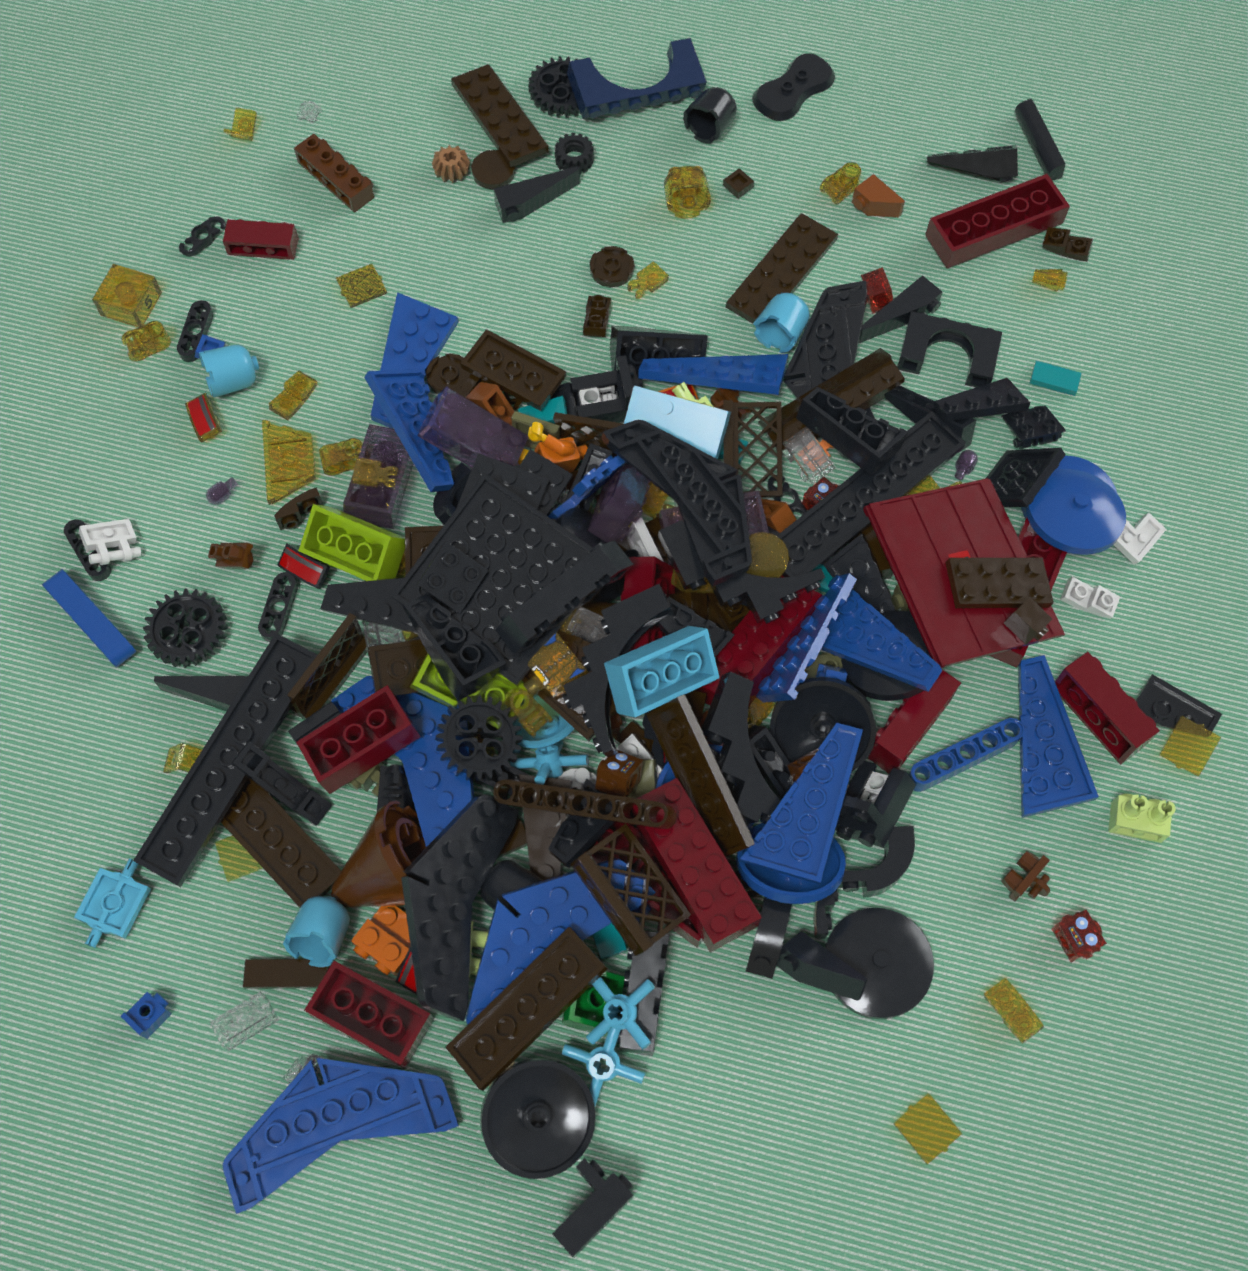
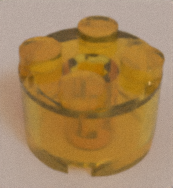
(687, 191)

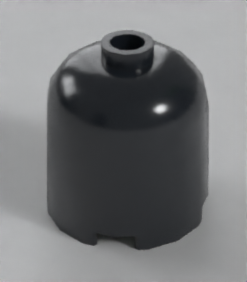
(710, 114)
(503, 878)

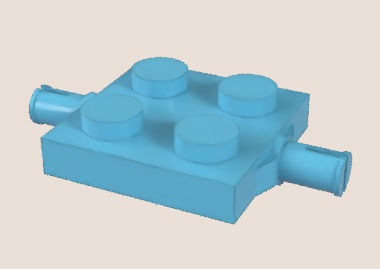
(112, 903)

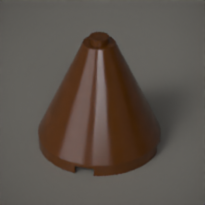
(379, 859)

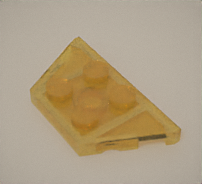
(287, 460)

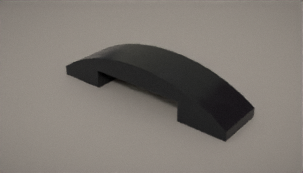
(281, 784)

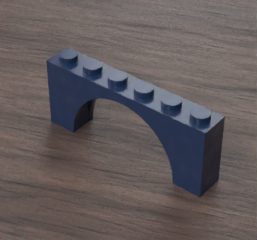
(600, 96)

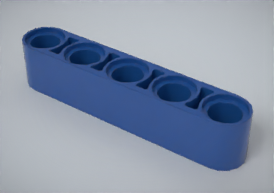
(89, 618)
(972, 745)

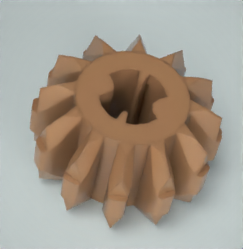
(450, 163)

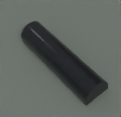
(1040, 139)

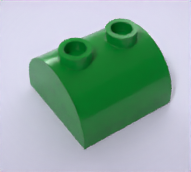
(589, 1007)

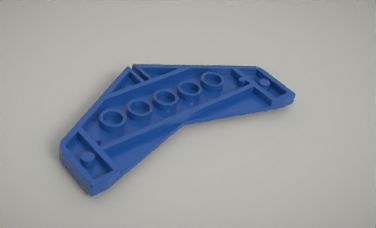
(434, 788)
(543, 916)
(313, 1118)

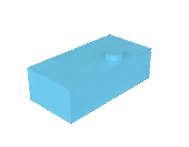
(684, 419)
(661, 671)

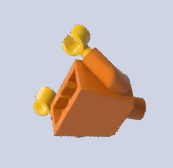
(559, 451)

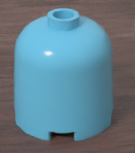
(782, 322)
(229, 369)
(318, 931)

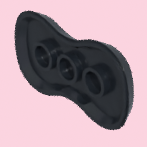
(785, 95)

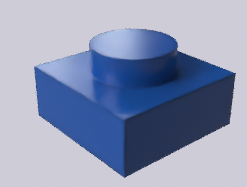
(208, 343)

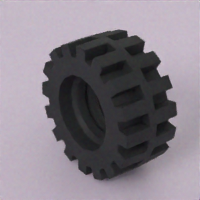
(576, 144)

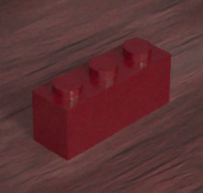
(260, 239)

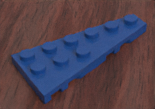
(413, 340)
(741, 373)
(406, 405)
(874, 642)
(806, 645)
(1050, 756)
(805, 821)

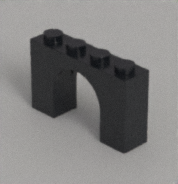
(978, 342)

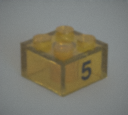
(127, 295)

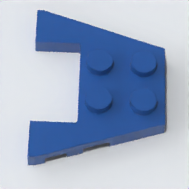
(592, 482)

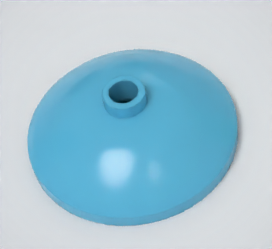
(550, 733)

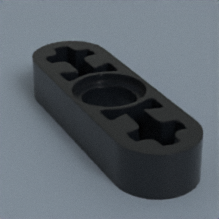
(191, 322)
(77, 546)
(275, 595)

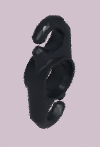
(199, 244)
(797, 505)

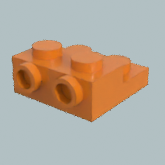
(384, 939)

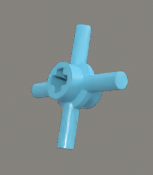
(550, 762)
(629, 1012)
(613, 1064)

